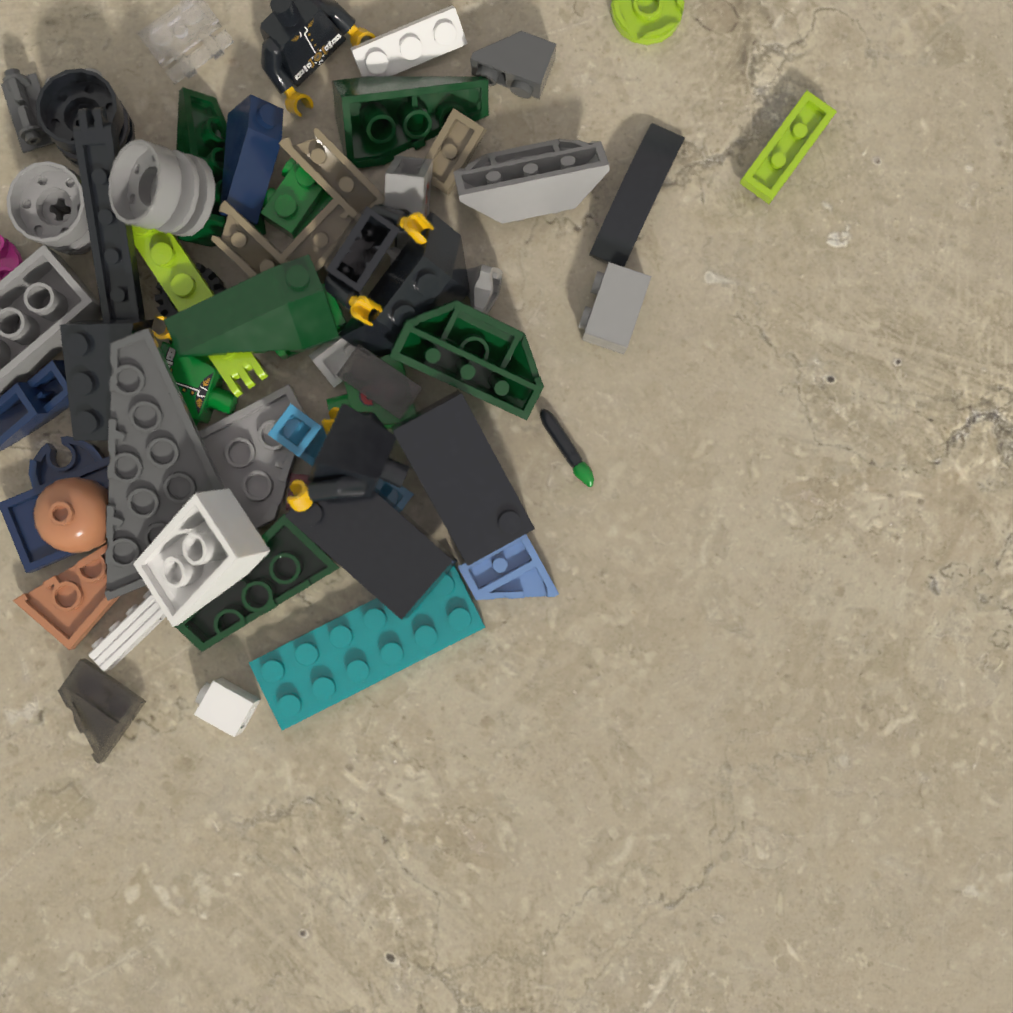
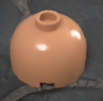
(72, 514)

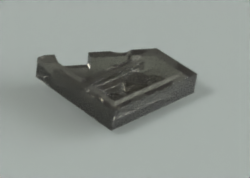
(99, 706)

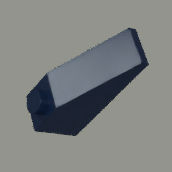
(250, 154)

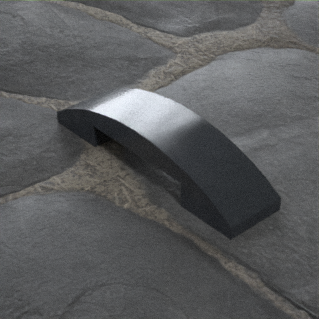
(636, 195)

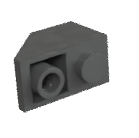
(516, 62)

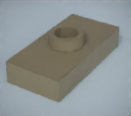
(453, 149)

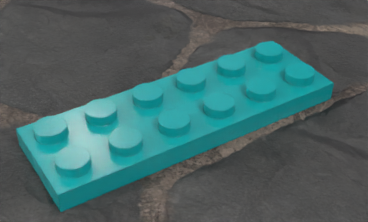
(361, 650)

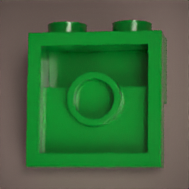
(294, 201)

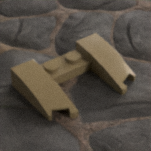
(338, 177)

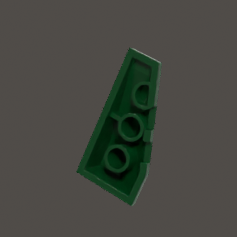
(395, 113)
(203, 134)
(264, 313)

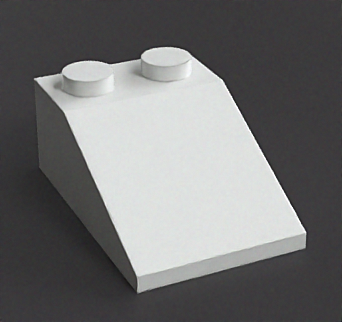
(200, 554)

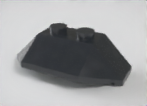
(414, 283)

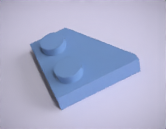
(509, 573)

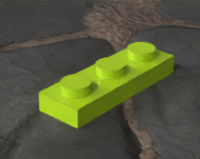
(788, 147)

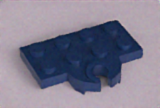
(17, 511)

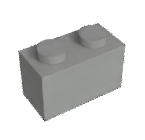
(615, 308)

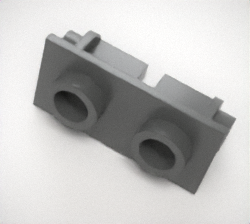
(21, 98)

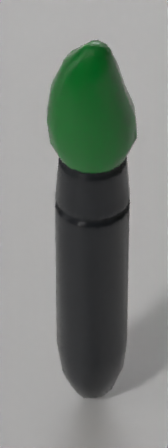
(566, 447)

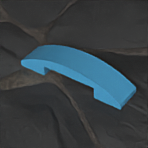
(305, 439)

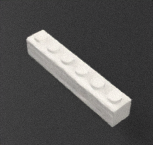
(127, 634)

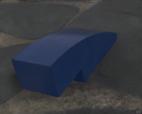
(33, 403)

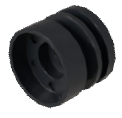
(65, 95)

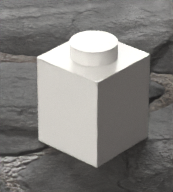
(226, 706)

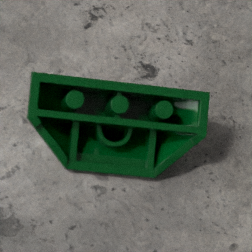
(472, 355)

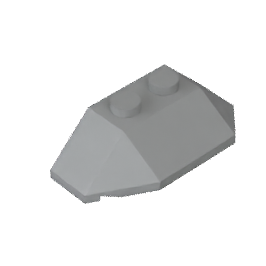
(532, 179)

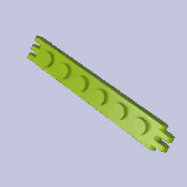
(186, 288)

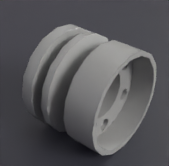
(161, 188)
(40, 205)

